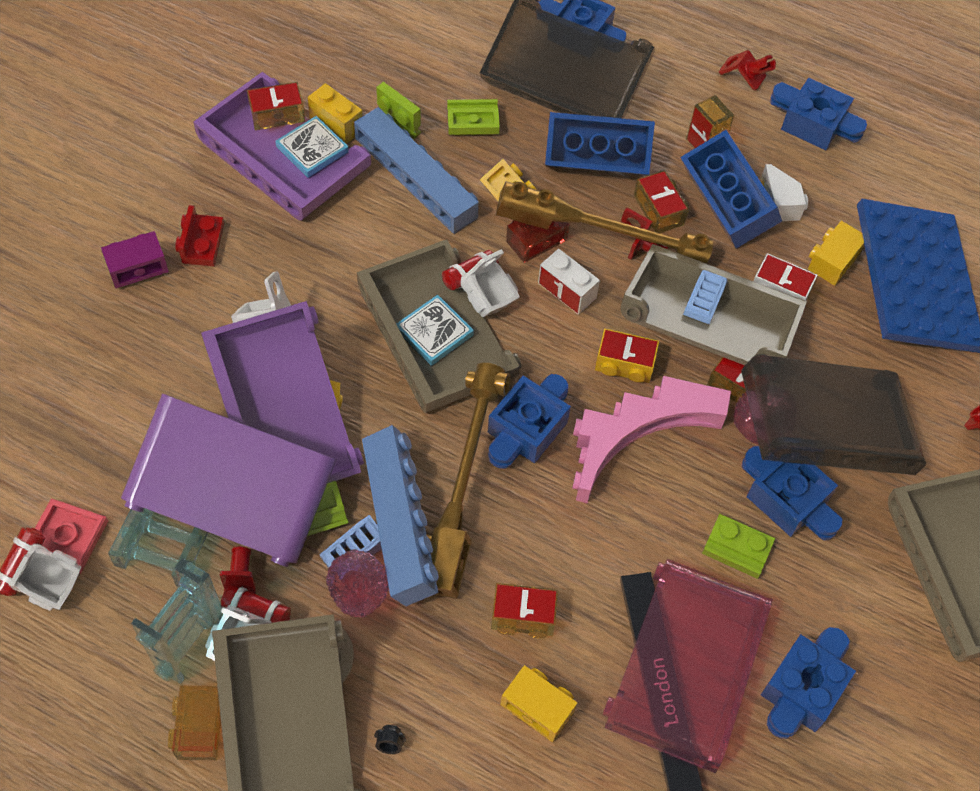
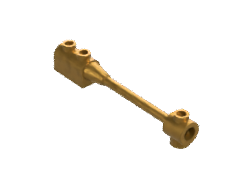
(543, 207)
(448, 541)

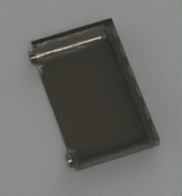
(565, 63)
(831, 415)

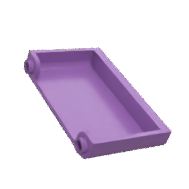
(253, 153)
(279, 383)
(228, 479)

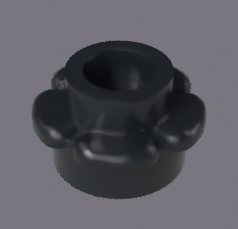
(389, 739)

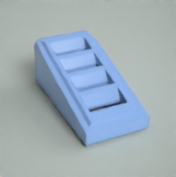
(705, 295)
(356, 532)

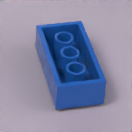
(599, 143)
(731, 189)

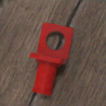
(751, 69)
(645, 223)
(239, 570)

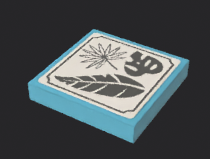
(312, 146)
(434, 330)

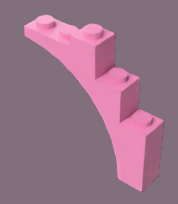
(672, 405)

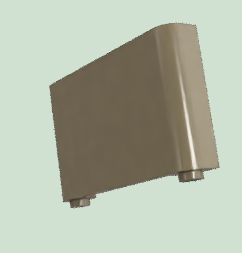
(404, 285)
(745, 323)
(943, 542)
(283, 706)

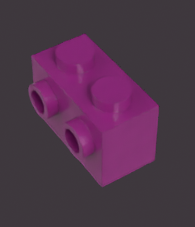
(134, 259)

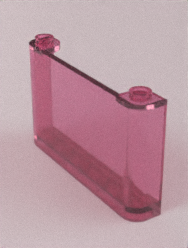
(689, 665)

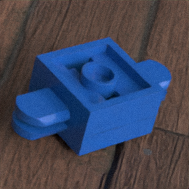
(588, 13)
(817, 113)
(528, 420)
(803, 485)
(808, 683)

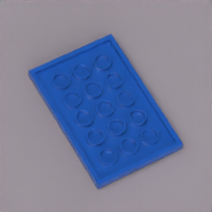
(919, 276)

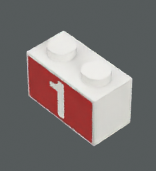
(785, 277)
(568, 281)

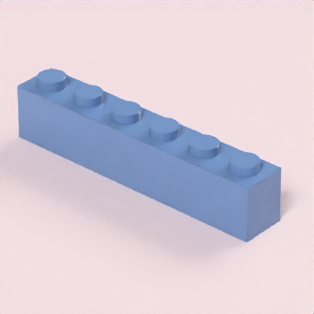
(416, 170)
(399, 516)

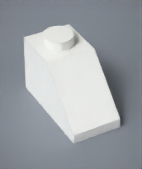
(785, 192)

